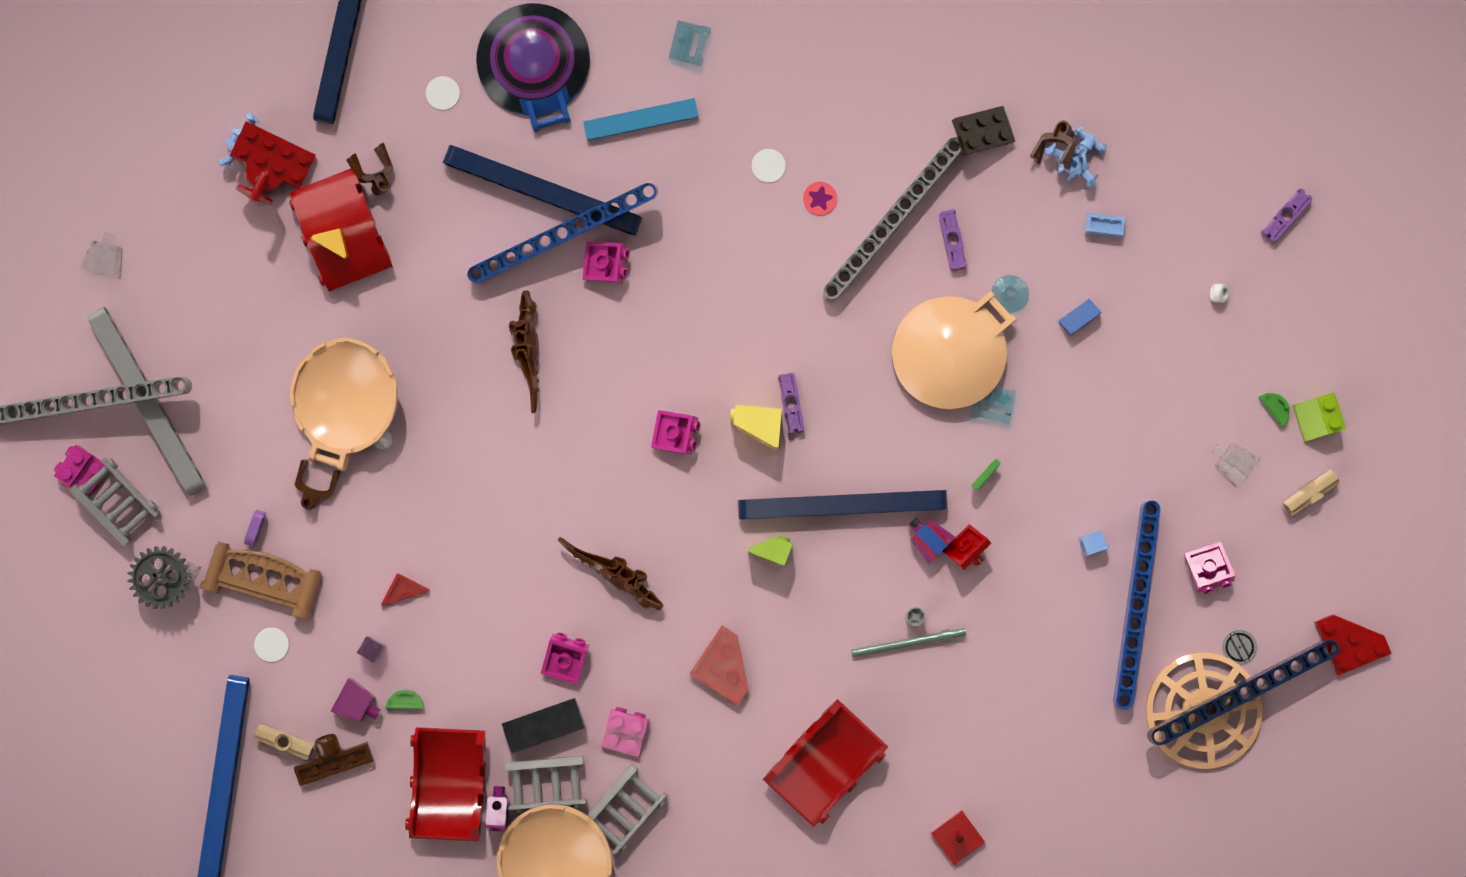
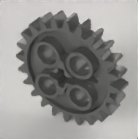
(172, 588)

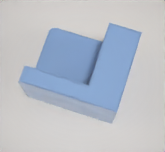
(1093, 543)

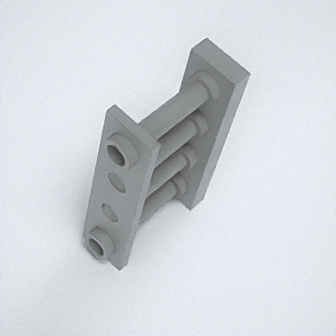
(95, 506)
(535, 766)
(618, 791)

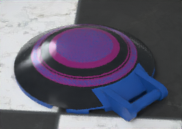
(533, 61)

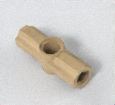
(1311, 492)
(296, 745)

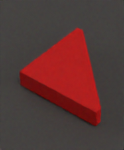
(402, 589)

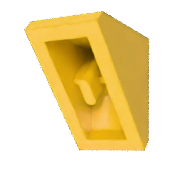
(333, 241)

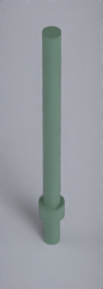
(945, 635)

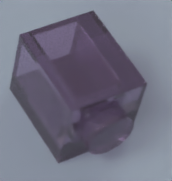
(371, 649)

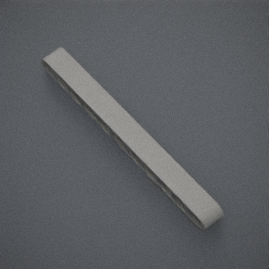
(888, 227)
(97, 399)
(152, 409)

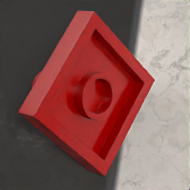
(967, 547)
(957, 837)

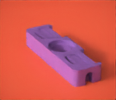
(1295, 207)
(949, 227)
(789, 390)

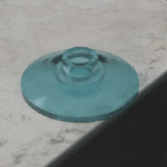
(1021, 293)

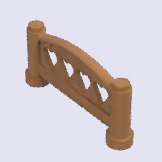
(220, 574)

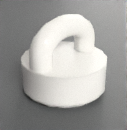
(1219, 293)
(385, 441)

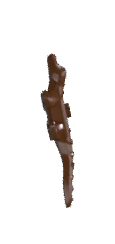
(526, 344)
(617, 574)

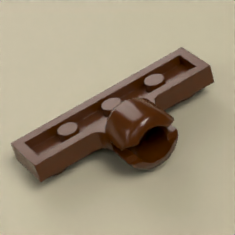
(332, 759)

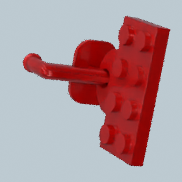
(270, 159)

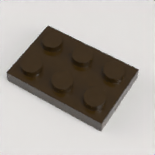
(983, 130)

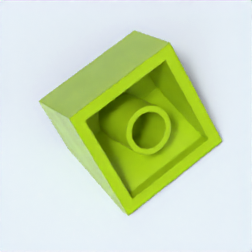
(1319, 416)
(773, 550)

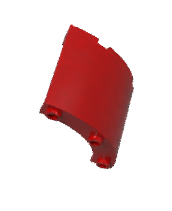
(335, 205)
(825, 763)
(447, 784)

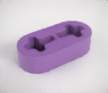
(255, 528)

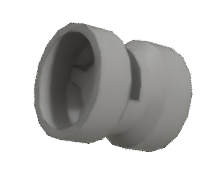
(918, 616)

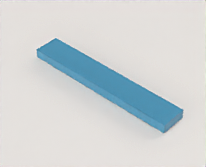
(640, 119)

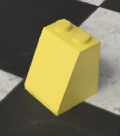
(759, 423)

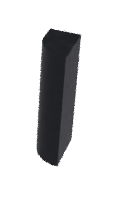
(543, 725)

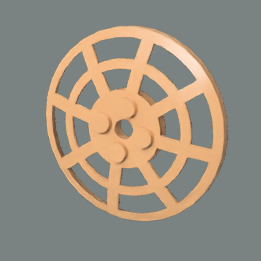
(1196, 697)

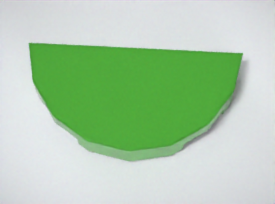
(1277, 407)
(986, 474)
(405, 700)

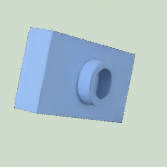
(1105, 225)

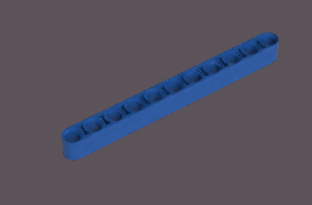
(555, 239)
(1131, 613)
(223, 776)

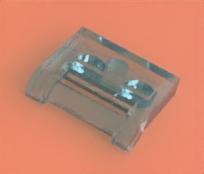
(683, 41)
(998, 398)

